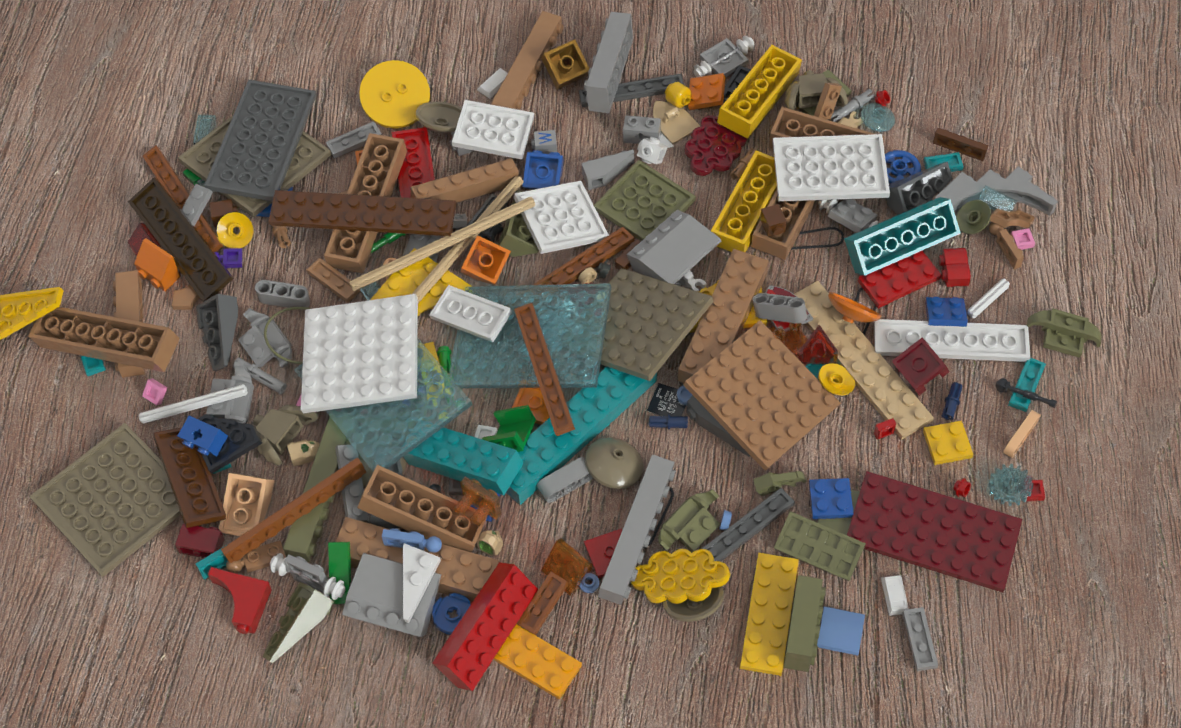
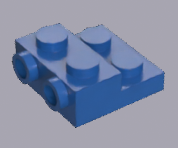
(542, 170)

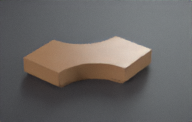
(1012, 218)
(184, 298)

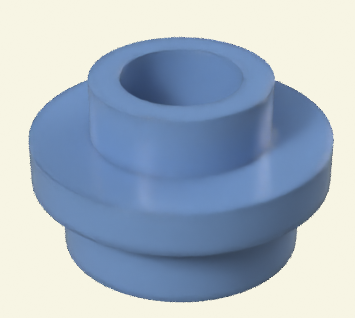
(592, 587)

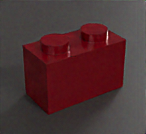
(199, 541)

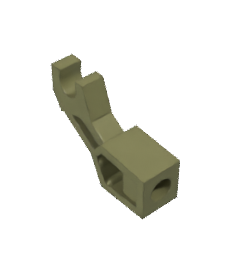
(772, 482)

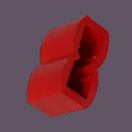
(955, 267)

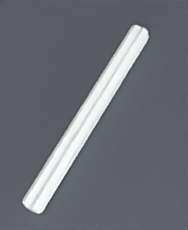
(193, 403)

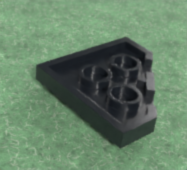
(240, 441)

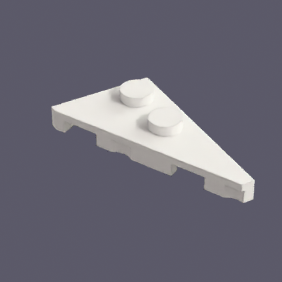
(417, 574)

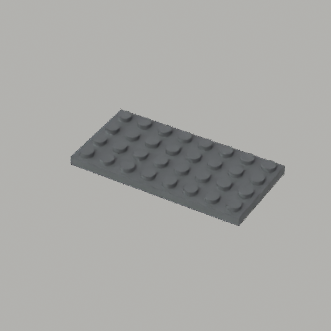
(261, 140)

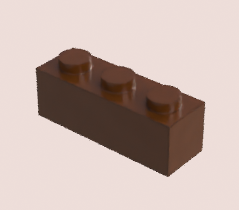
(622, 261)

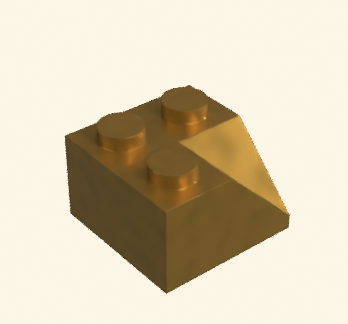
(565, 64)

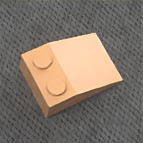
(245, 503)

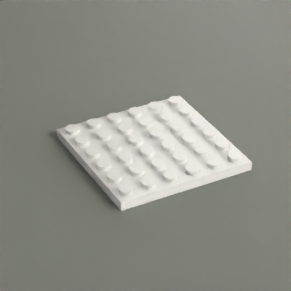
(360, 353)

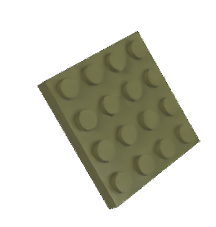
(643, 200)

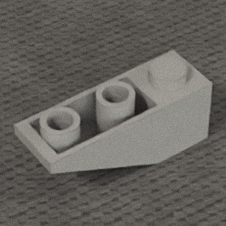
(605, 169)

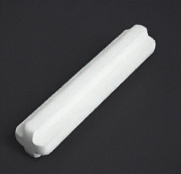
(988, 298)

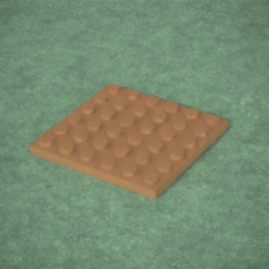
(762, 395)

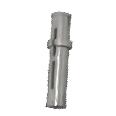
(856, 103)
(263, 377)

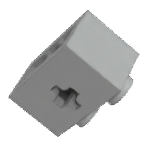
(640, 128)

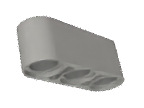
(275, 290)
(779, 308)
(564, 480)

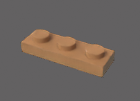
(332, 280)

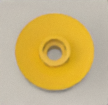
(226, 227)
(836, 379)

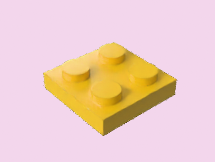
(948, 442)

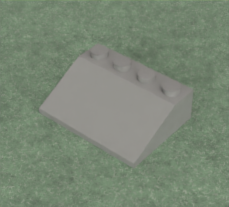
(673, 248)
(378, 596)

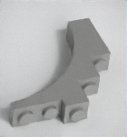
(1016, 186)

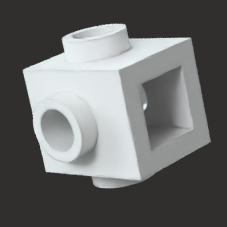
(651, 150)

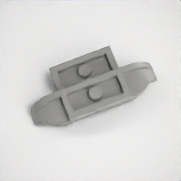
(255, 344)
(237, 408)

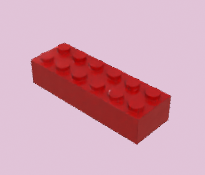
(485, 626)

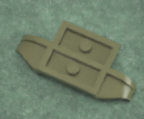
(1065, 331)
(690, 522)

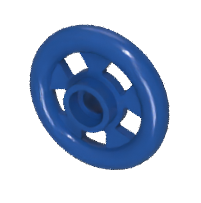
(901, 164)

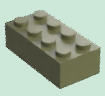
(805, 624)

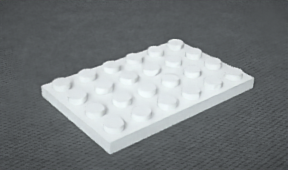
(830, 167)

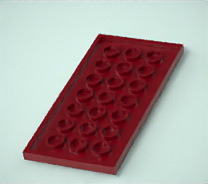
(935, 531)

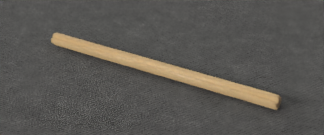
(442, 244)
(460, 247)

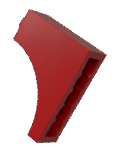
(249, 597)

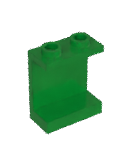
(514, 427)

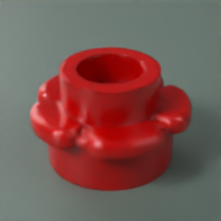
(882, 97)
(962, 487)

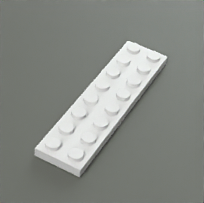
(972, 342)

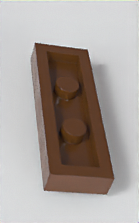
(960, 144)

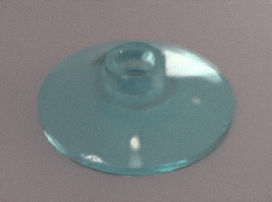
(877, 117)

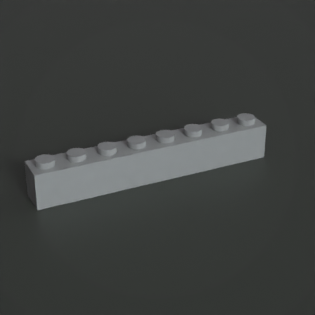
(636, 530)

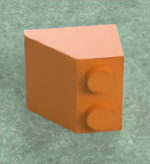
(485, 261)
(156, 265)

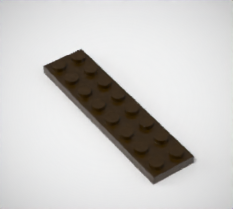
(180, 240)

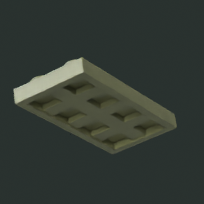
(819, 546)

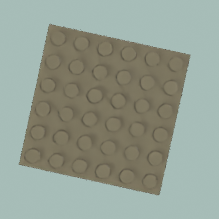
(305, 159)
(647, 322)
(110, 499)

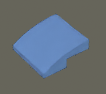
(841, 630)

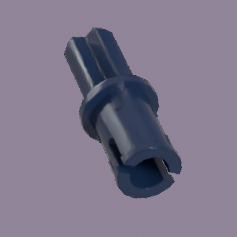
(952, 401)
(668, 422)

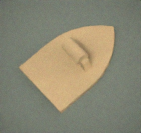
(675, 121)

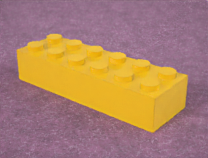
(759, 91)
(745, 203)

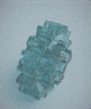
(1021, 484)

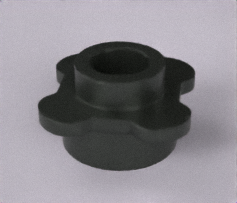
(603, 269)

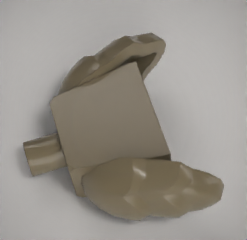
(809, 89)
(279, 429)

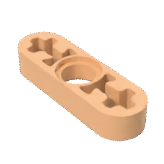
(1022, 433)

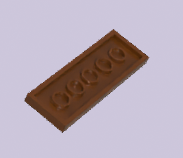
(189, 480)

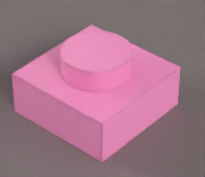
(1023, 239)
(154, 391)

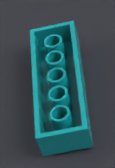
(902, 236)
(463, 456)

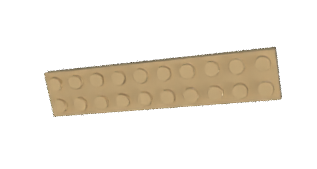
(870, 370)

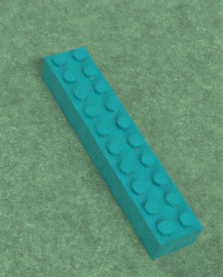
(591, 413)

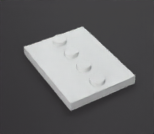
(493, 129)

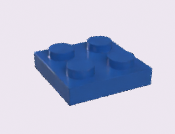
(946, 311)
(830, 498)

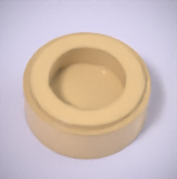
(587, 276)

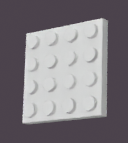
(562, 217)

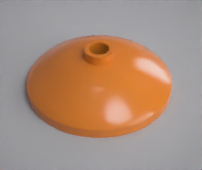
(852, 310)

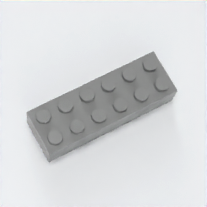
(609, 62)

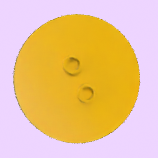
(393, 93)

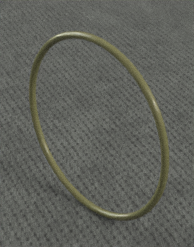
(265, 333)

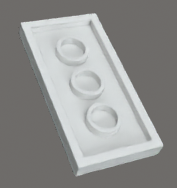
(470, 313)

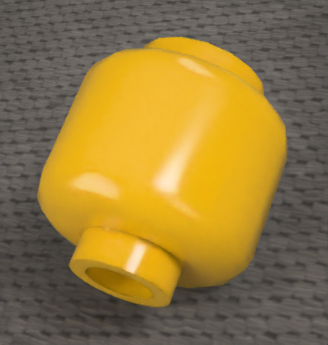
(678, 94)

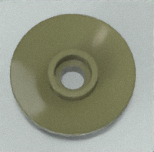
(968, 214)

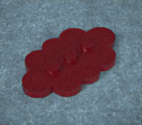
(713, 147)

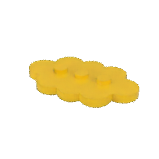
(680, 576)

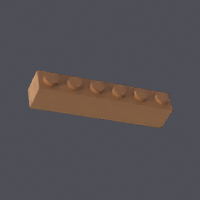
(468, 183)
(130, 307)

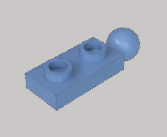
(397, 539)

